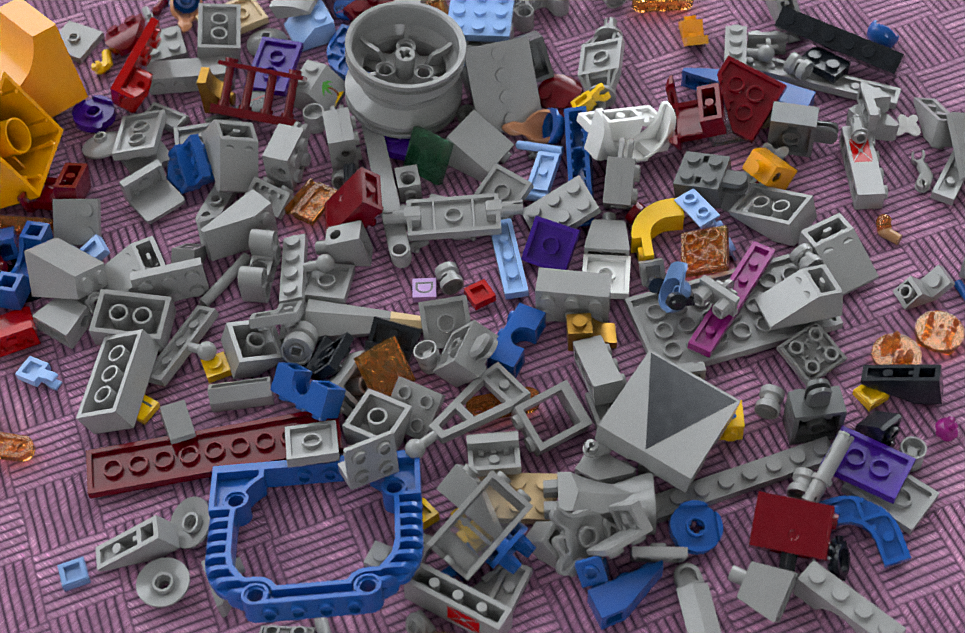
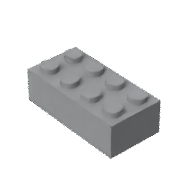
(118, 382)

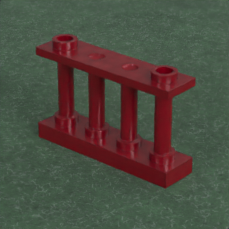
(245, 110)

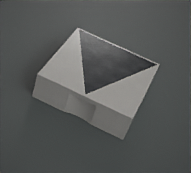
(667, 420)

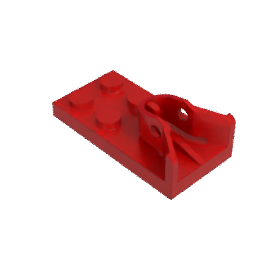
(132, 81)

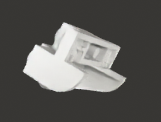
(610, 125)

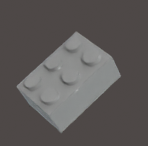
(573, 292)
(129, 311)

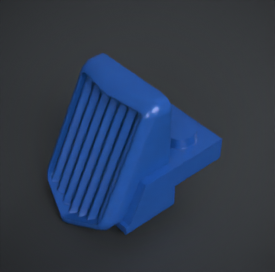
(189, 165)

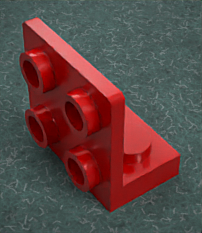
(17, 331)

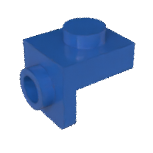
(592, 571)

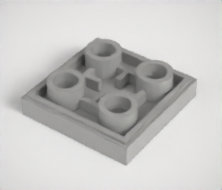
(811, 353)

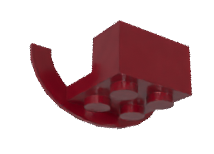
(697, 117)
(71, 184)

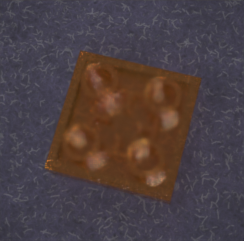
(705, 250)
(383, 366)

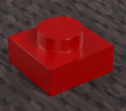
(480, 294)

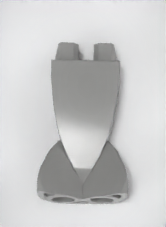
(582, 493)

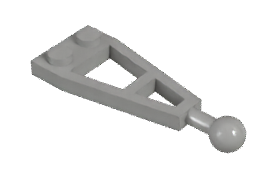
(499, 383)

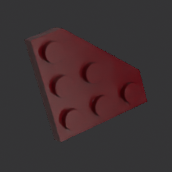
(747, 97)

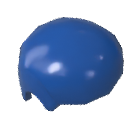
(881, 34)

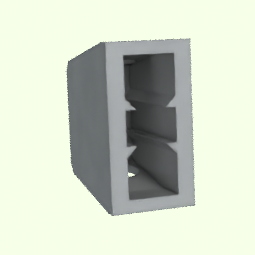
(607, 236)
(347, 244)
(64, 320)
(764, 588)

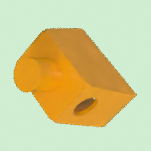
(764, 167)

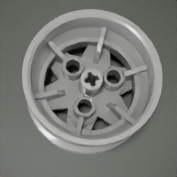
(405, 52)

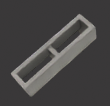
(240, 394)
(698, 608)

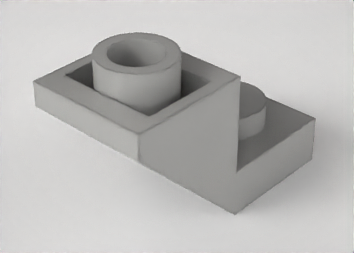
(928, 289)

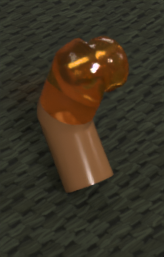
(884, 229)

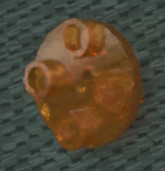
(928, 328)
(902, 348)

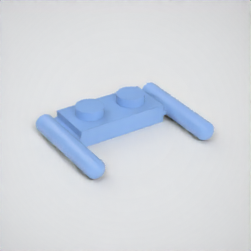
(544, 167)

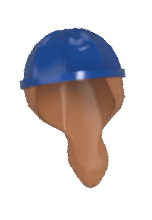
(184, 12)
(540, 127)

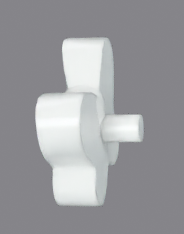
(909, 125)

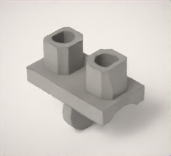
(775, 39)
(718, 293)

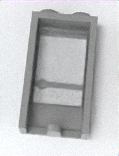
(480, 524)

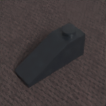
(908, 382)

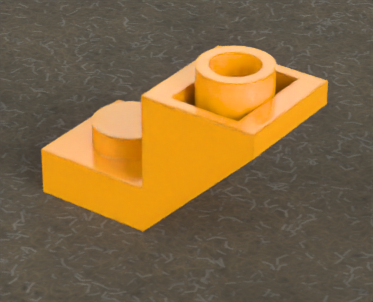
(692, 31)

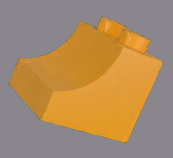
(38, 58)
(26, 143)

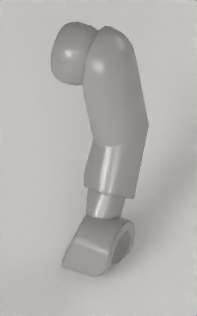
(925, 175)
(595, 449)

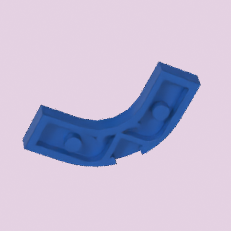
(336, 52)
(876, 522)

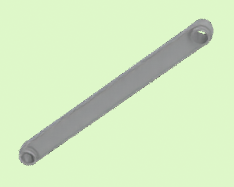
(380, 164)

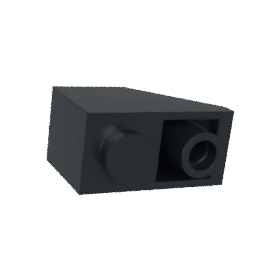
(881, 427)

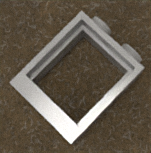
(572, 407)

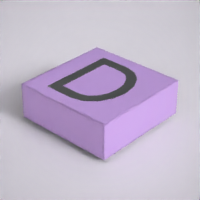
(424, 289)

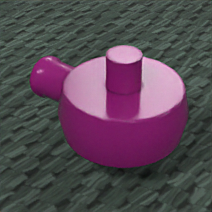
(946, 429)

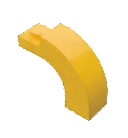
(651, 221)

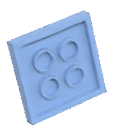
(483, 19)

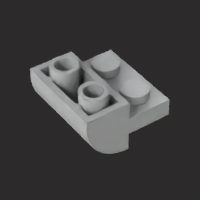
(494, 452)

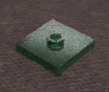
(429, 153)

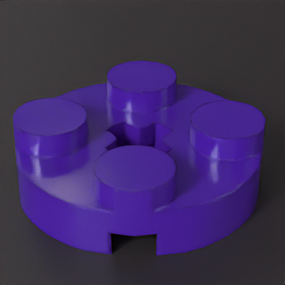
(94, 123)

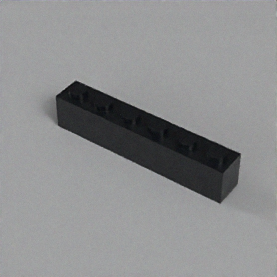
(840, 41)

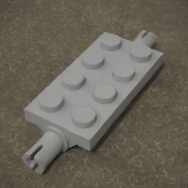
(453, 216)

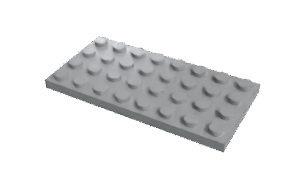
(749, 333)

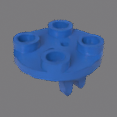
(513, 542)

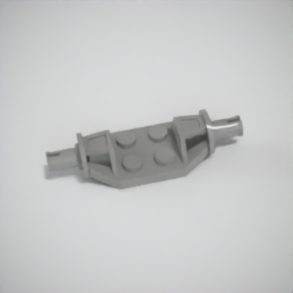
(602, 61)

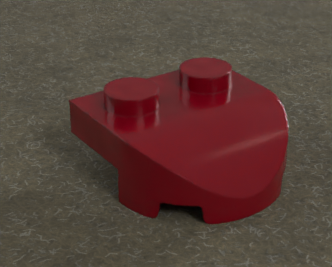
(123, 38)
(559, 92)

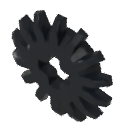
(839, 557)

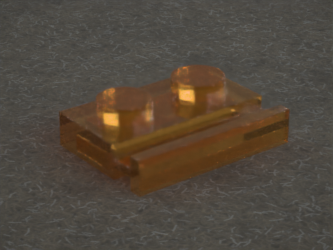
(310, 201)

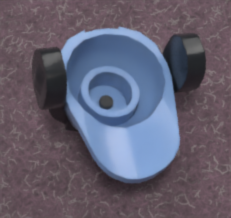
(673, 290)

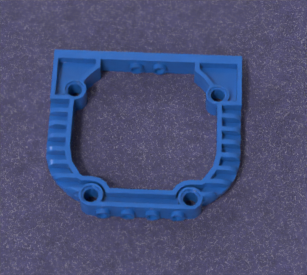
(242, 485)

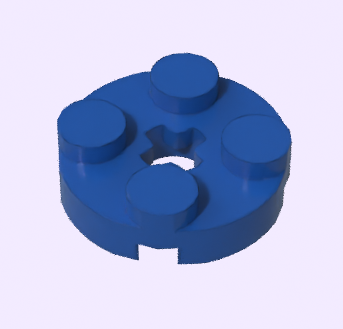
(704, 516)

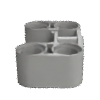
(524, 11)
(257, 278)

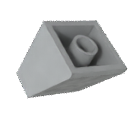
(477, 146)
(63, 271)

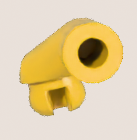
(106, 63)

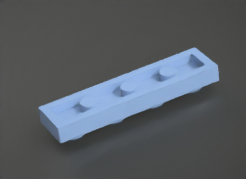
(509, 262)

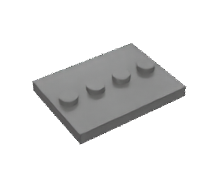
(503, 81)

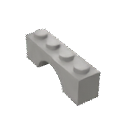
(826, 591)

